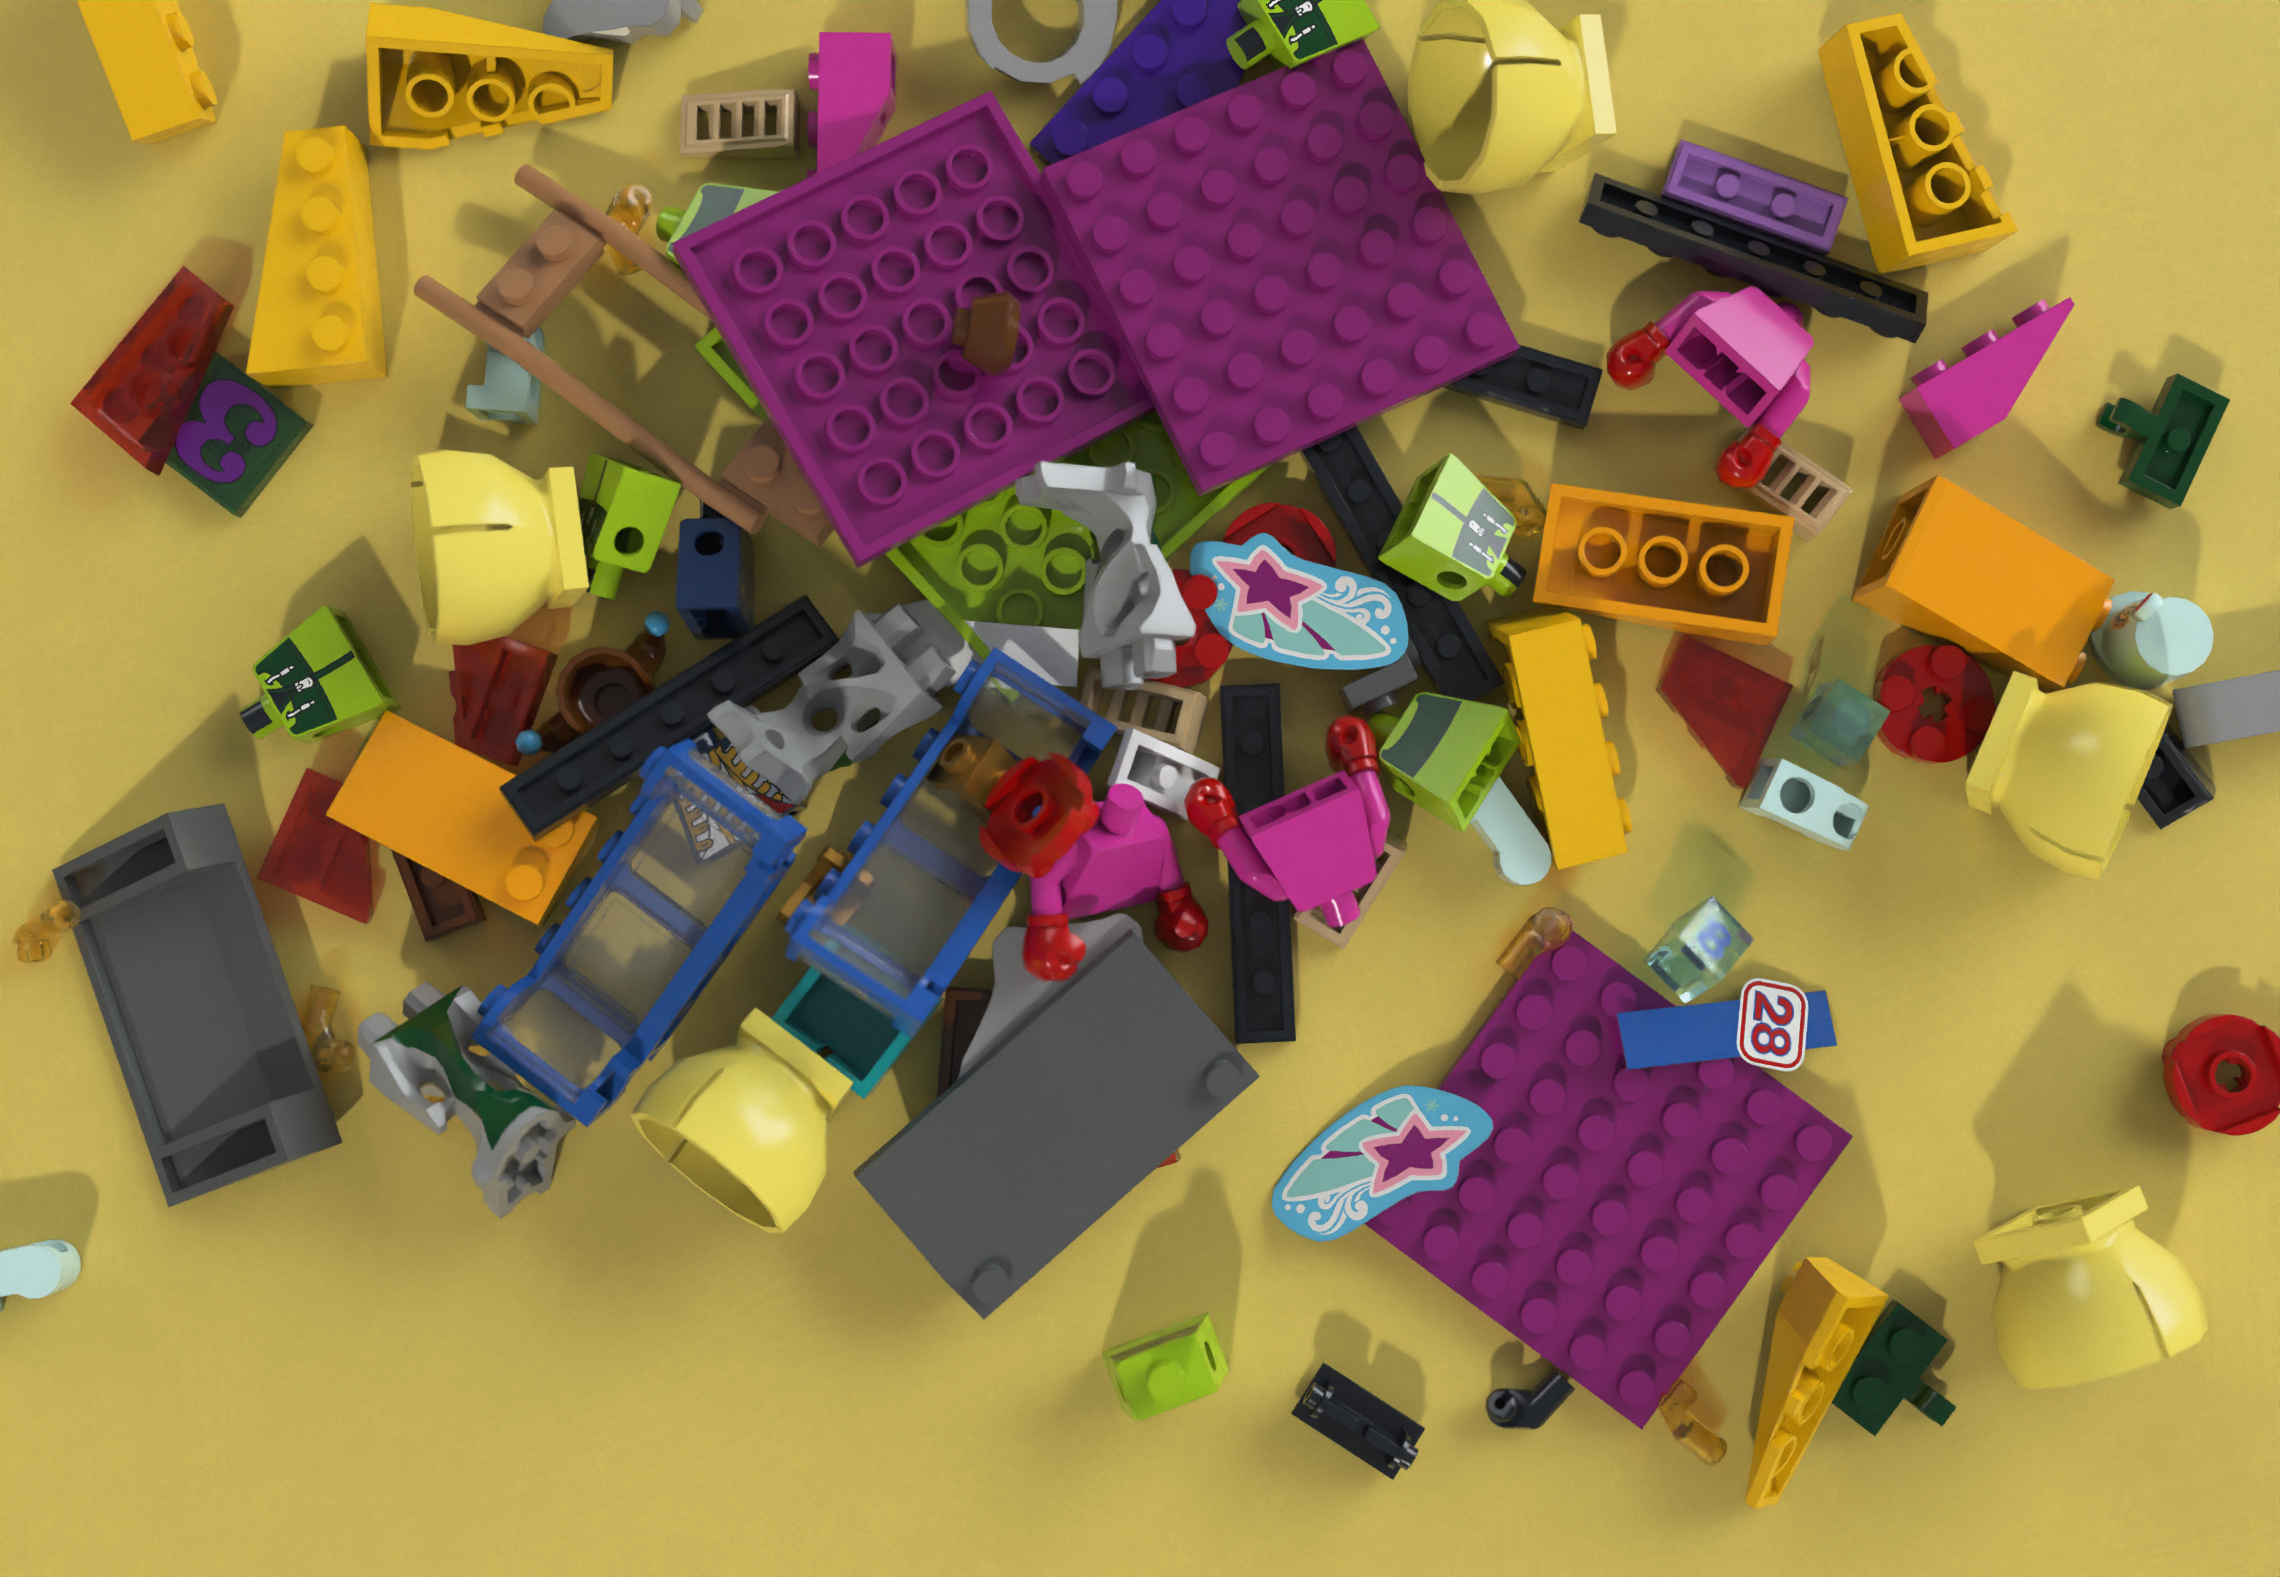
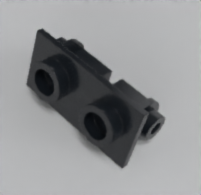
(1359, 1421)

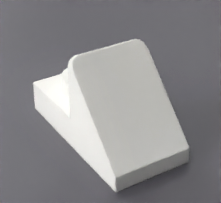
(1158, 771)

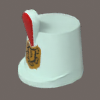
(2151, 639)

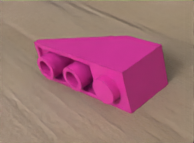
(854, 94)
(1981, 389)

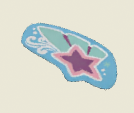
(1300, 608)
(1376, 1157)

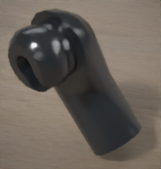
(1528, 1408)

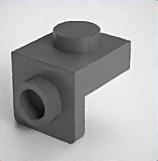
(1378, 689)

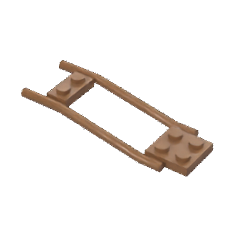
(537, 279)

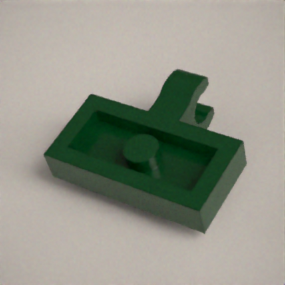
(2168, 438)
(1890, 1370)

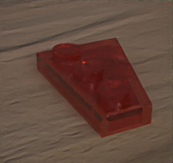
(156, 370)

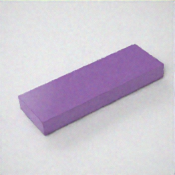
(1754, 197)

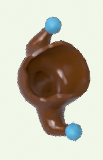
(599, 686)

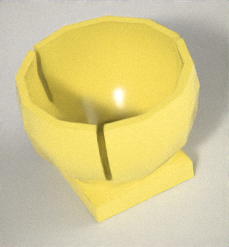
(1505, 94)
(492, 544)
(2067, 767)
(748, 1122)
(2079, 1288)

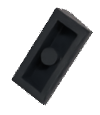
(2174, 782)

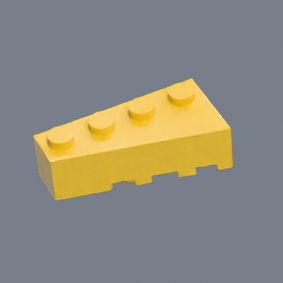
(150, 66)
(1906, 151)
(320, 272)
(1563, 734)

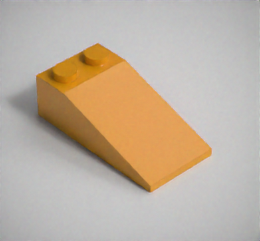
(1664, 563)
(451, 818)

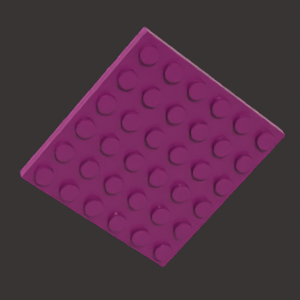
(1279, 264)
(847, 314)
(1609, 1198)

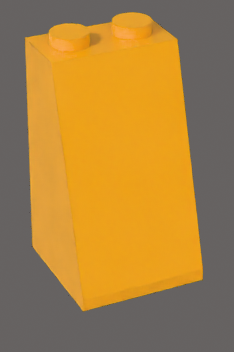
(1985, 585)

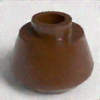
(988, 331)

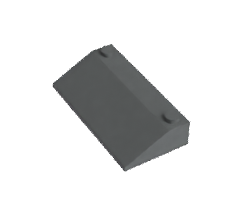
(196, 1003)
(1055, 1124)

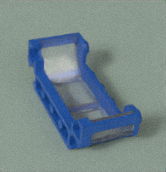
(919, 877)
(641, 934)

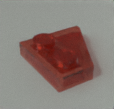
(497, 694)
(1724, 704)
(320, 855)

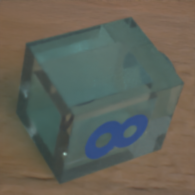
(1839, 722)
(1699, 949)

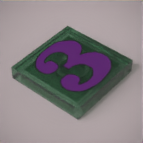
(235, 437)

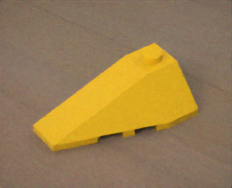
(463, 76)
(1811, 1351)

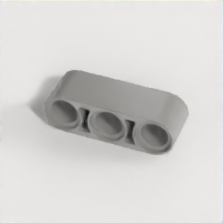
(2228, 709)

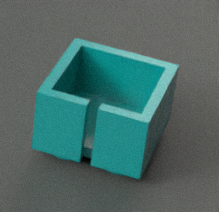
(860, 1035)

